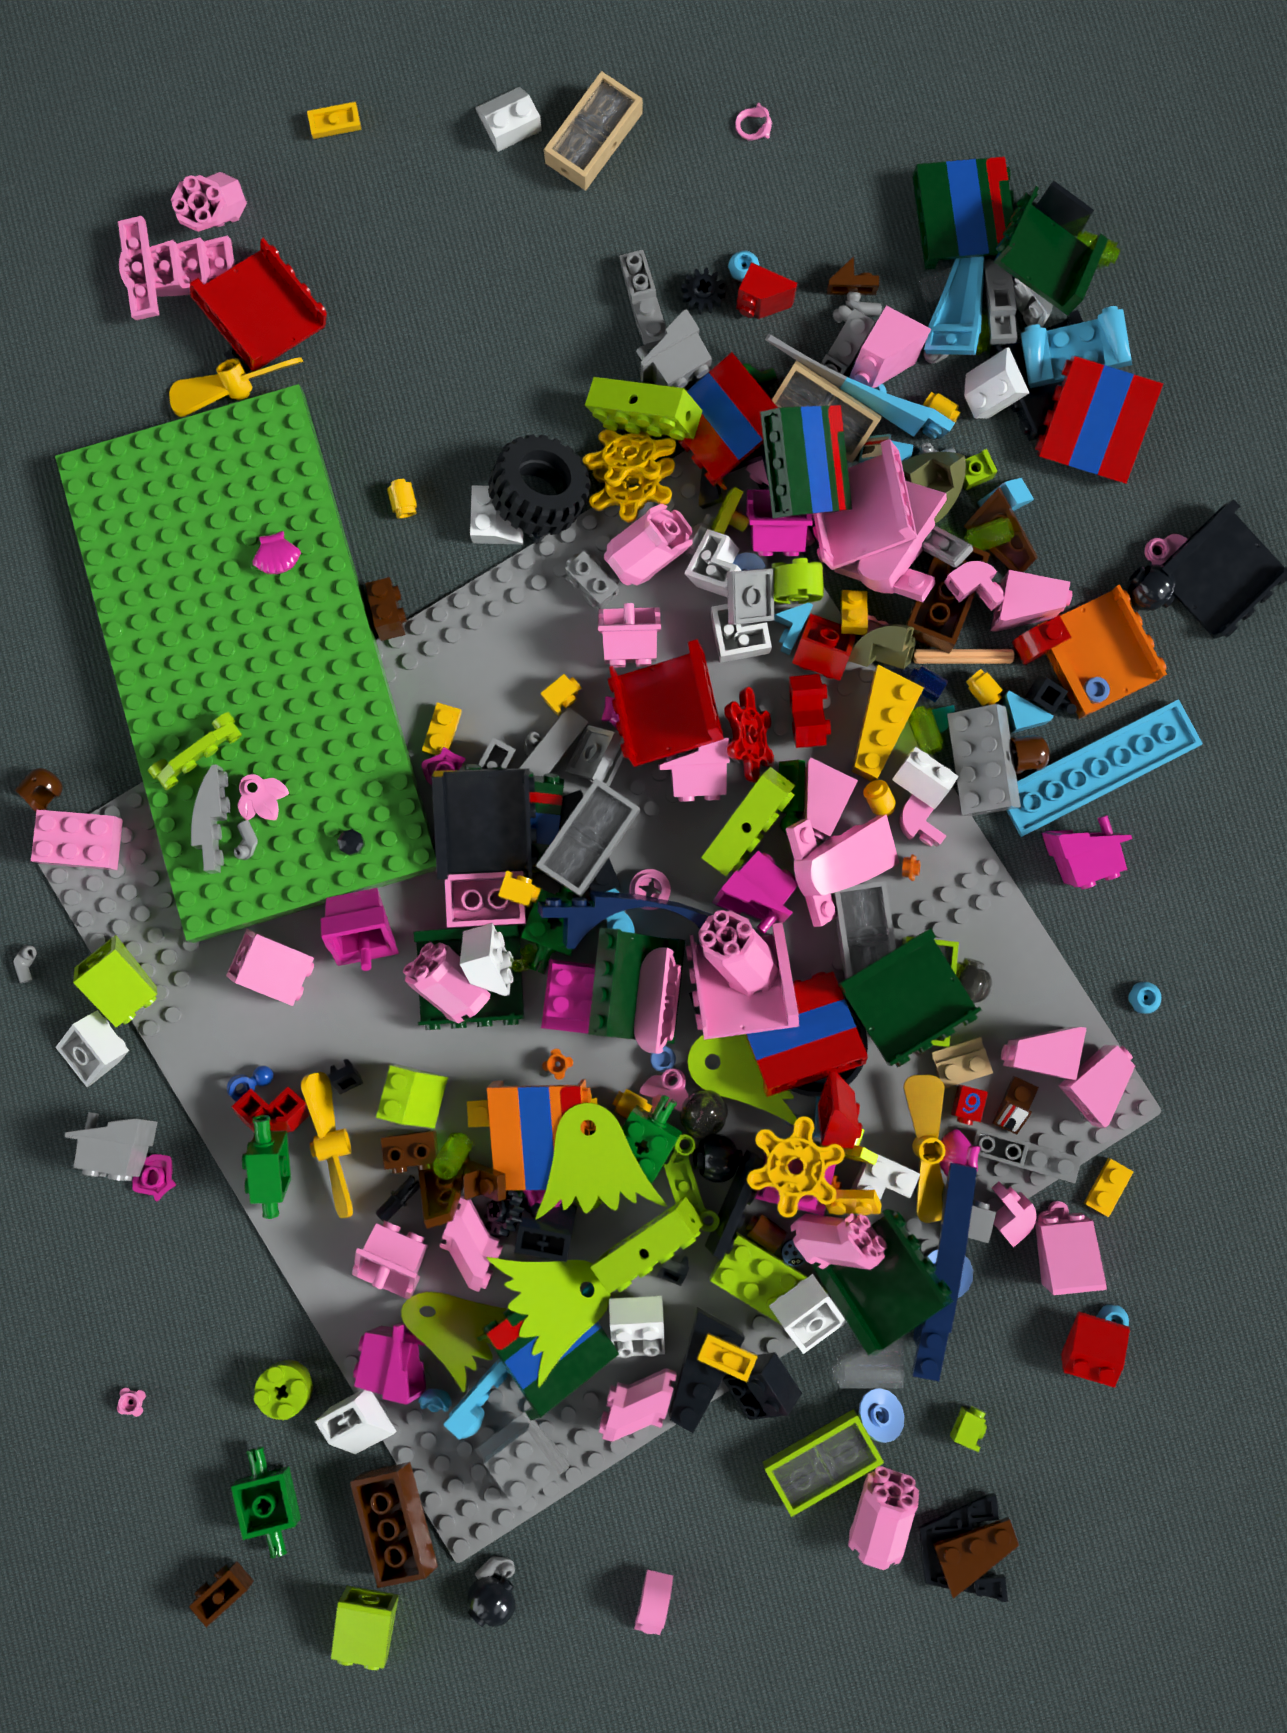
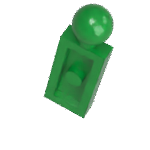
(795, 772)

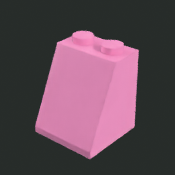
(889, 348)
(1029, 600)
(825, 797)
(270, 967)
(1047, 1053)
(1100, 1084)
(1069, 1255)

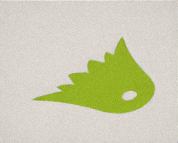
(737, 1074)
(593, 1163)
(553, 1304)
(452, 1329)

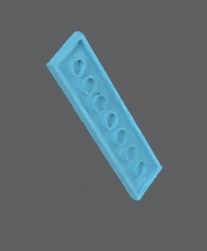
(1103, 766)

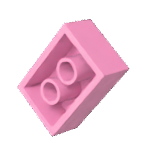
(76, 839)
(475, 902)

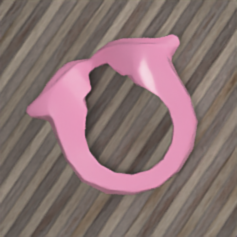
(758, 111)

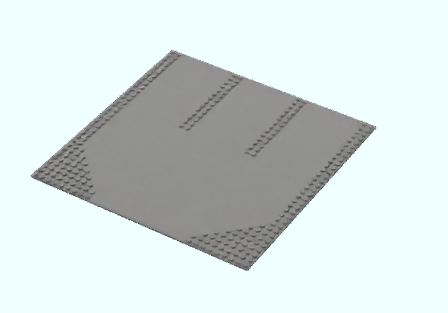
(492, 656)

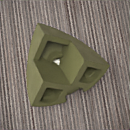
(939, 472)
(885, 644)

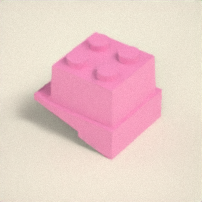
(629, 635)
(699, 772)
(391, 1259)

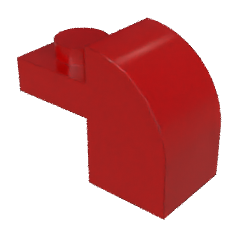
(1041, 639)

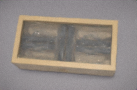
(593, 130)
(806, 388)

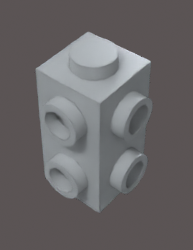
(585, 573)

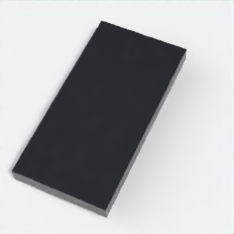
(732, 1209)

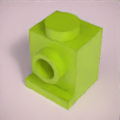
(985, 468)
(969, 1427)

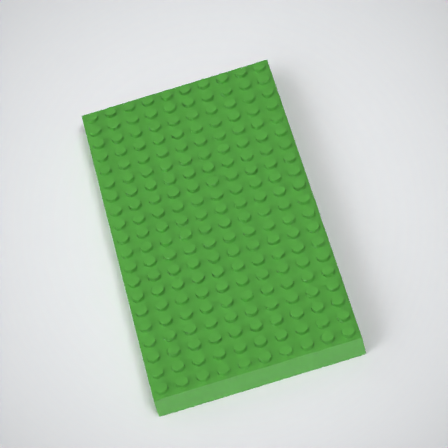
(291, 656)

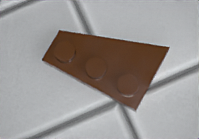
(1017, 553)
(440, 1195)
(974, 1553)

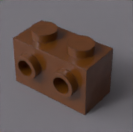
(385, 608)
(409, 1150)
(221, 1594)

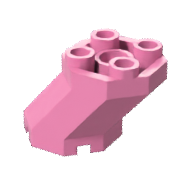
(208, 201)
(648, 545)
(738, 952)
(443, 983)
(838, 1241)
(471, 1245)
(637, 1405)
(884, 1517)

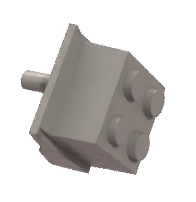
(678, 358)
(113, 1149)
(522, 1459)

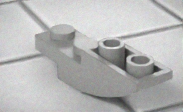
(643, 298)
(1000, 303)
(849, 342)
(208, 809)
(1027, 1155)

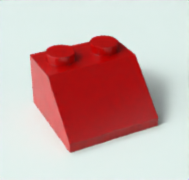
(764, 293)
(824, 648)
(838, 1113)
(1095, 1349)

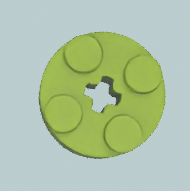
(798, 581)
(268, 1389)

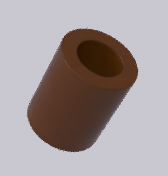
(765, 1232)

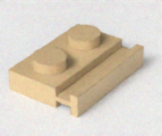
(961, 1062)

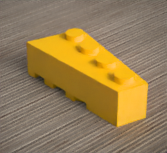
(885, 716)

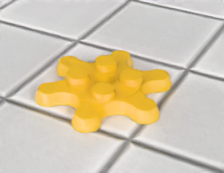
(620, 447)
(634, 497)
(807, 1182)

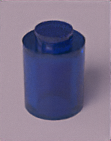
(932, 682)

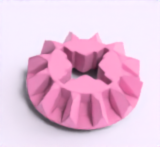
(660, 883)

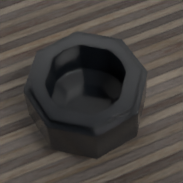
(351, 842)

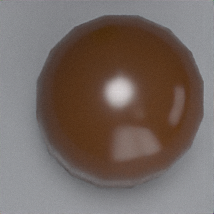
(1031, 753)
(34, 785)

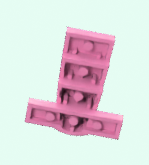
(166, 266)
(890, 569)
(838, 861)

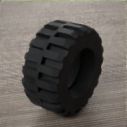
(550, 462)

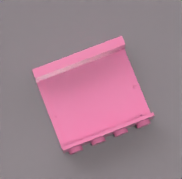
(878, 516)
(731, 1013)

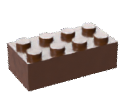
(941, 615)
(394, 1525)

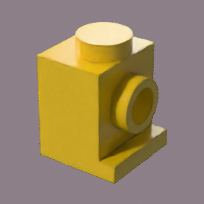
(561, 693)
(519, 890)

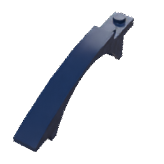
(582, 915)
(955, 1222)

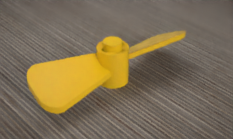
(231, 380)
(925, 1102)
(329, 1142)

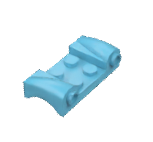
(1095, 340)
(468, 1413)

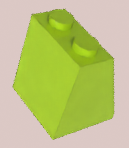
(115, 982)
(411, 1096)
(364, 1627)

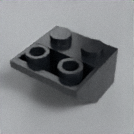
(547, 1235)
(768, 1390)

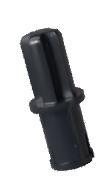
(398, 1199)

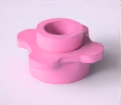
(125, 1407)

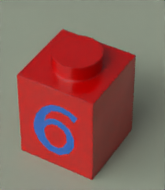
(969, 1104)

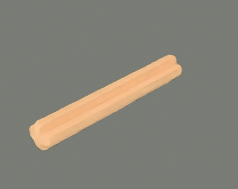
(963, 656)

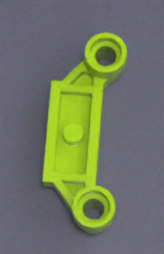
(186, 761)
(684, 1183)

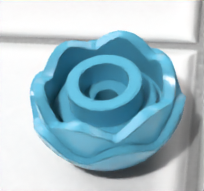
(735, 264)
(1137, 994)
(1114, 1312)
(435, 1400)

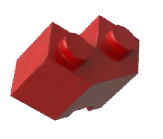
(806, 700)
(285, 1111)

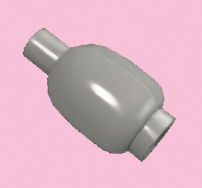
(698, 533)

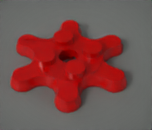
(751, 747)

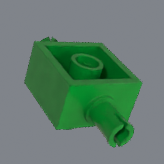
(539, 931)
(653, 1129)
(267, 1167)
(255, 1516)

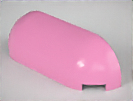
(657, 1000)

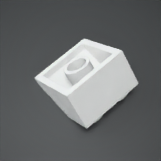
(510, 118)
(994, 385)
(486, 523)
(925, 777)
(92, 1048)
(807, 1313)

